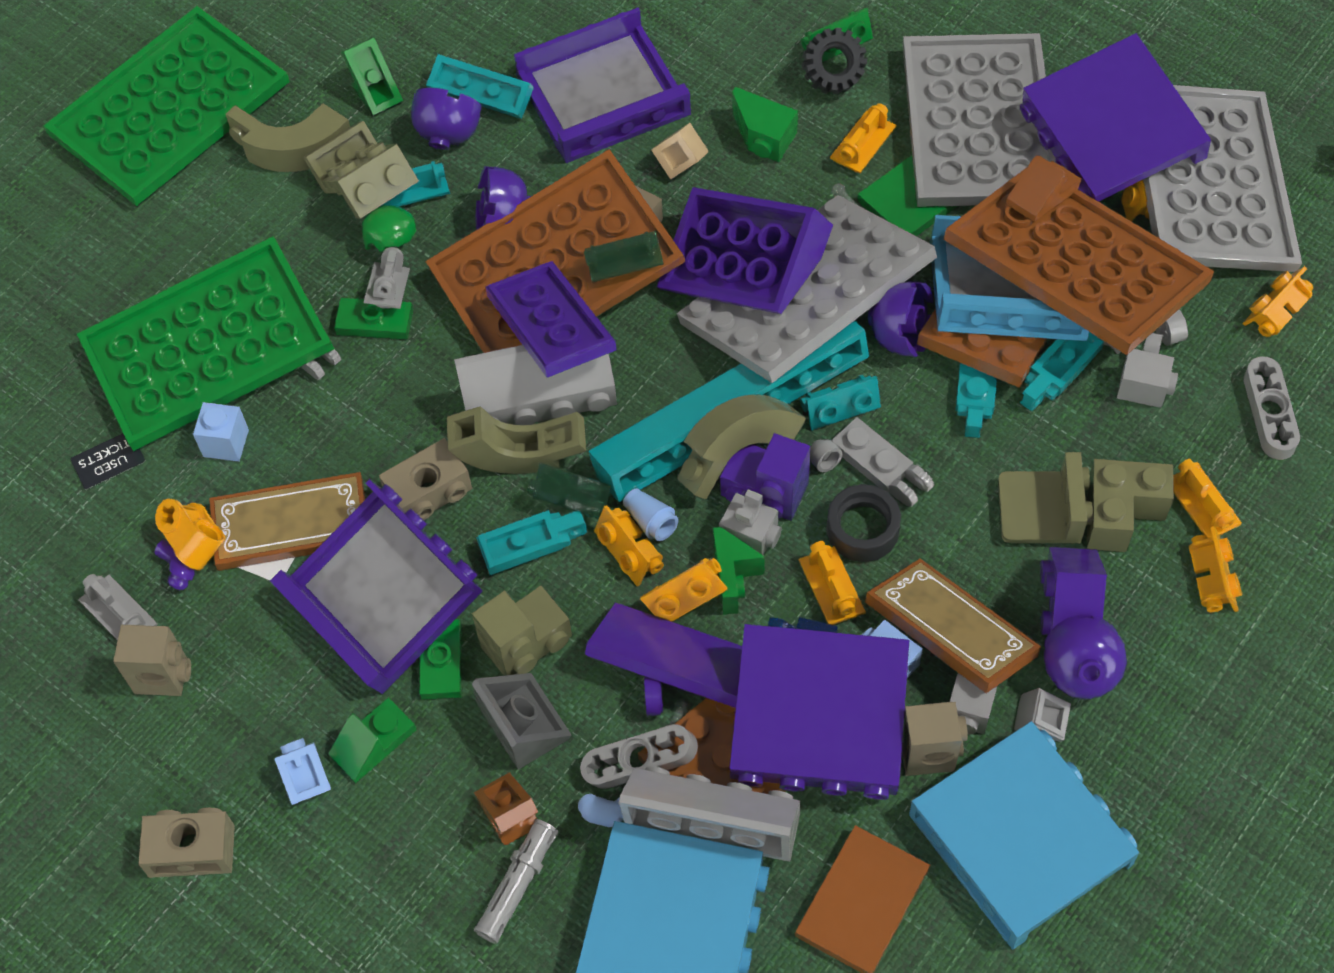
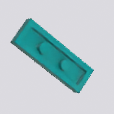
(487, 87)

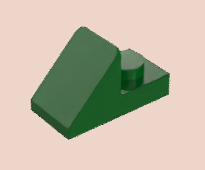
(371, 76)
(736, 562)
(369, 741)

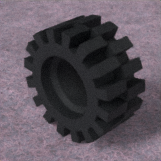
(813, 61)

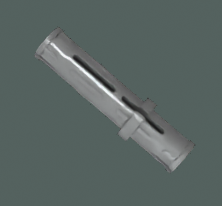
(524, 865)

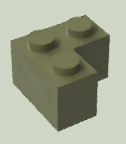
(1125, 493)
(521, 631)

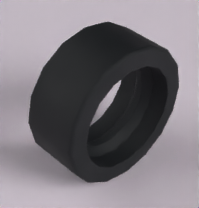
(863, 496)

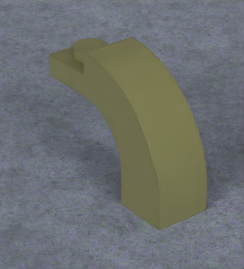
(284, 147)
(728, 430)
(511, 448)

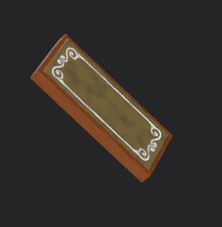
(283, 519)
(953, 625)

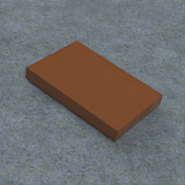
(862, 901)

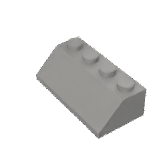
(518, 392)
(712, 811)

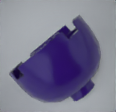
(444, 118)
(499, 195)
(901, 317)
(1085, 657)

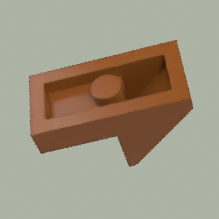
(1042, 188)
(507, 808)

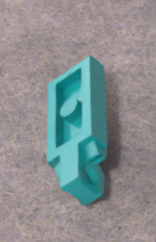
(1058, 368)
(975, 398)
(529, 539)

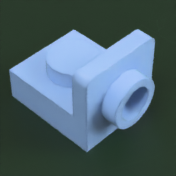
(301, 771)

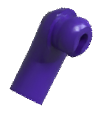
(180, 572)

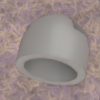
(825, 455)

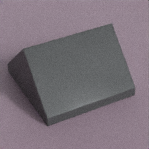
(520, 716)

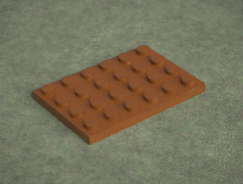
(555, 225)
(1083, 263)

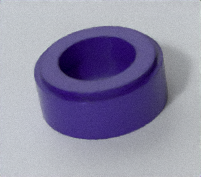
(653, 697)

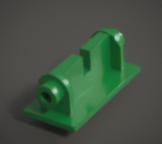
(856, 22)

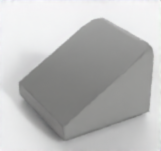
(1045, 712)

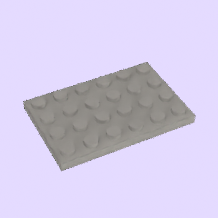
(968, 113)
(1236, 200)
(856, 270)

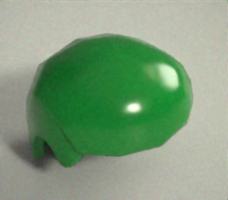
(388, 227)

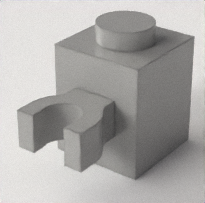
(1147, 374)
(752, 521)

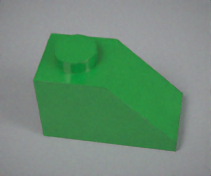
(764, 124)

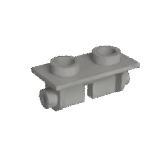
(387, 280)
(112, 604)

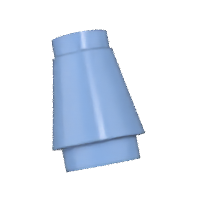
(651, 514)

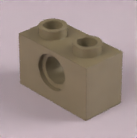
(430, 465)
(151, 660)
(932, 738)
(207, 854)

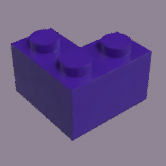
(774, 472)
(1074, 583)

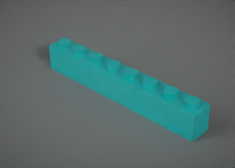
(657, 442)

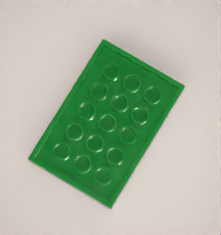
(165, 104)
(204, 342)

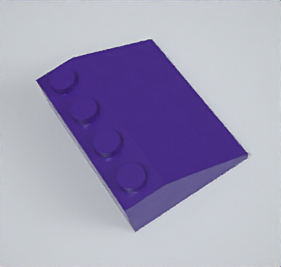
(746, 249)

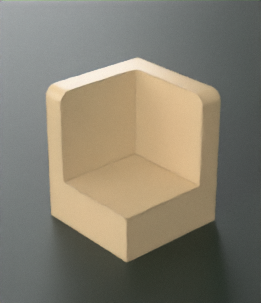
(680, 151)

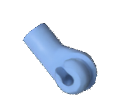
(600, 810)

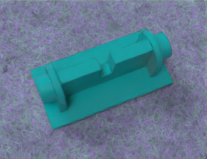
(431, 184)
(846, 401)

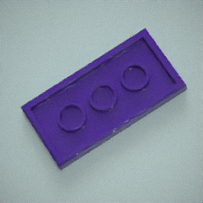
(550, 319)
(668, 653)

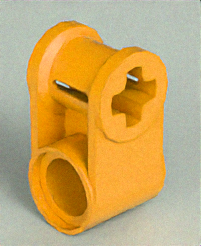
(189, 532)

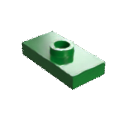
(368, 320)
(443, 665)

